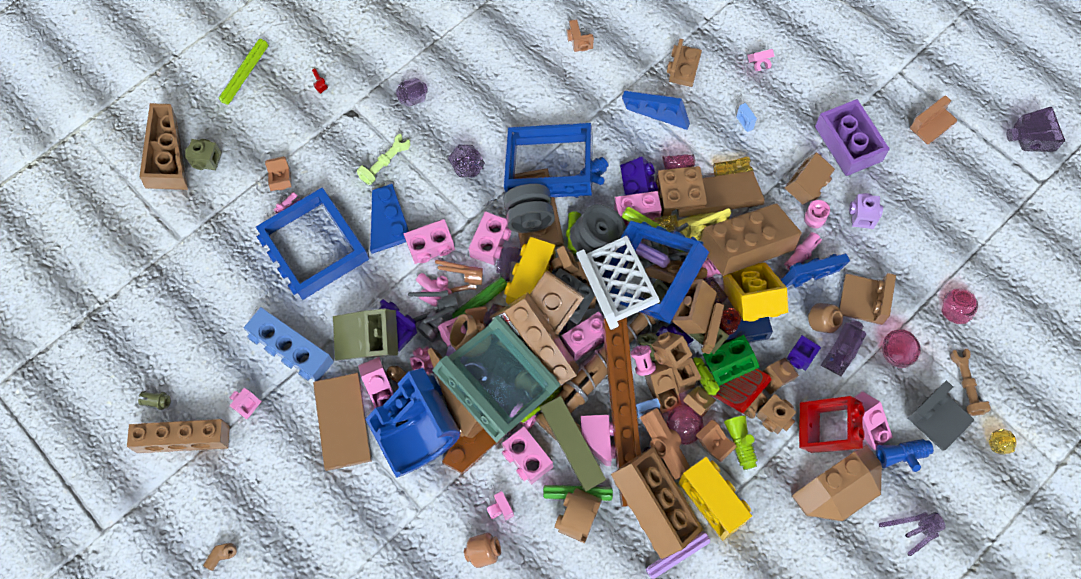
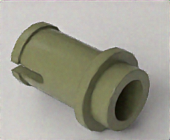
(155, 400)

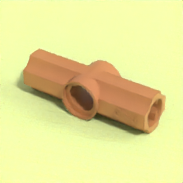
(665, 442)

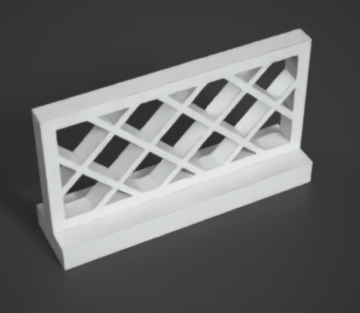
(602, 291)

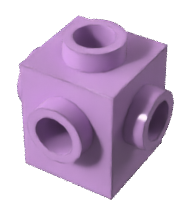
(865, 211)

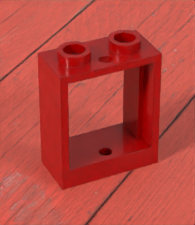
(810, 424)

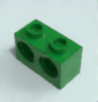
(731, 360)

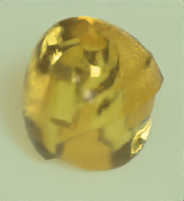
(1002, 441)

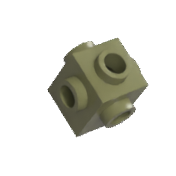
(203, 154)

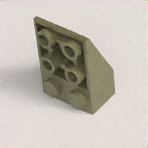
(365, 334)

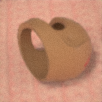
(458, 338)

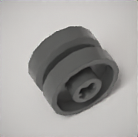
(528, 208)
(596, 228)

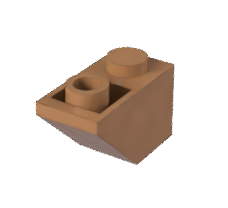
(663, 387)

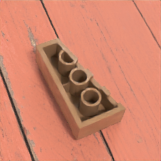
(162, 153)

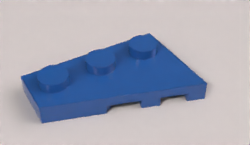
(662, 108)
(386, 220)
(815, 269)

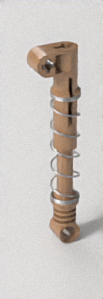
(597, 369)

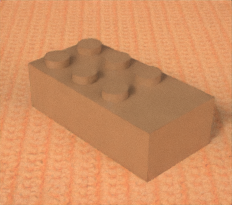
(750, 239)

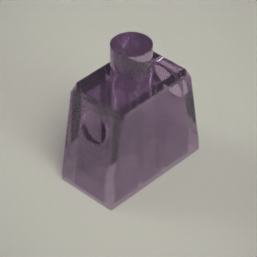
(1037, 131)
(848, 342)

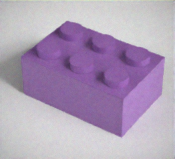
(851, 137)

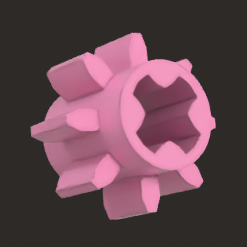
(421, 360)

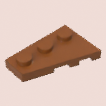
(469, 451)

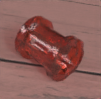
(735, 321)

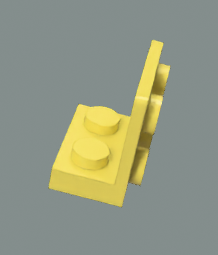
(699, 221)

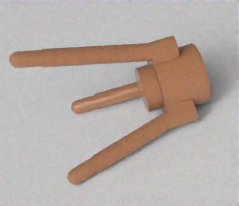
(473, 275)

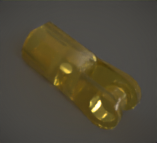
(730, 167)

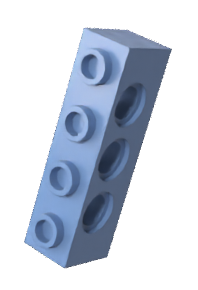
(264, 323)

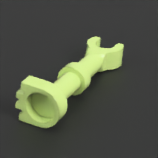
(367, 175)

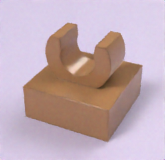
(565, 260)

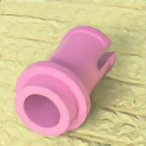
(286, 203)

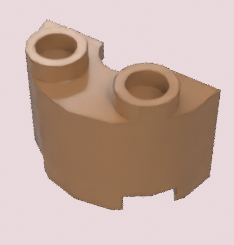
(578, 515)

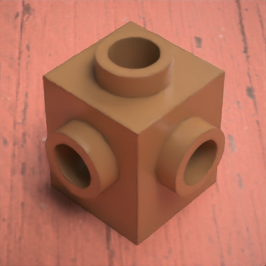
(671, 349)
(777, 414)

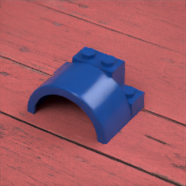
(425, 434)

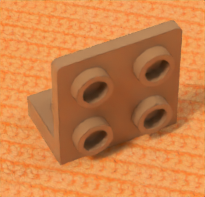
(680, 189)
(867, 298)

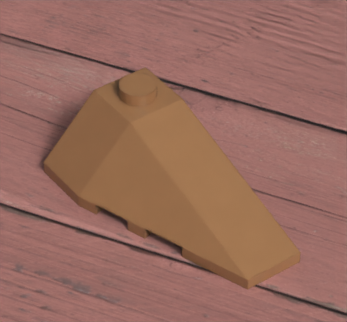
(464, 420)

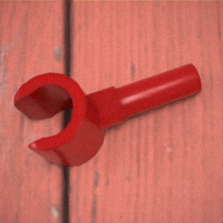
(320, 84)

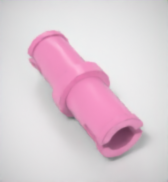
(804, 250)

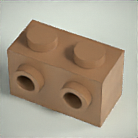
(810, 178)
(696, 308)

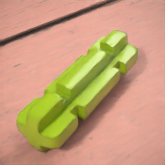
(706, 378)

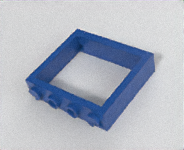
(551, 134)
(328, 274)
(682, 282)

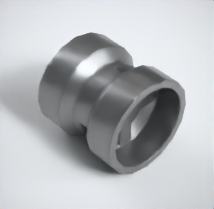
(430, 329)

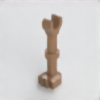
(975, 407)

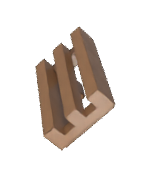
(713, 327)

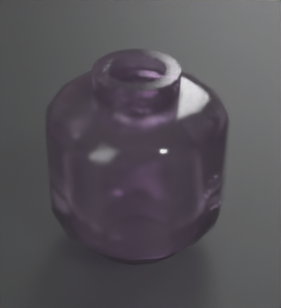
(411, 92)

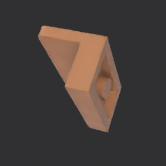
(934, 121)

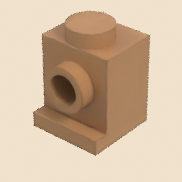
(686, 375)

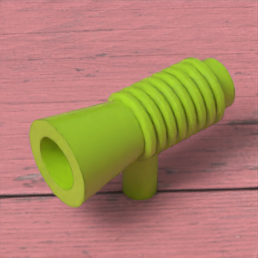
(739, 432)

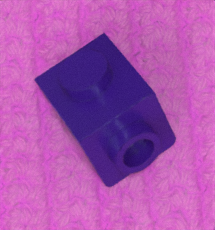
(803, 353)

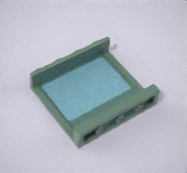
(496, 378)

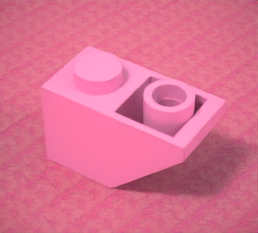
(376, 381)
(874, 421)
(597, 432)

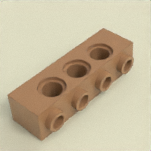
(178, 436)

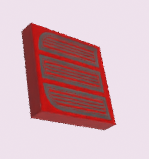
(743, 390)

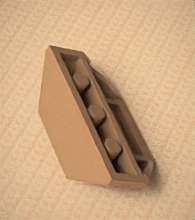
(842, 487)

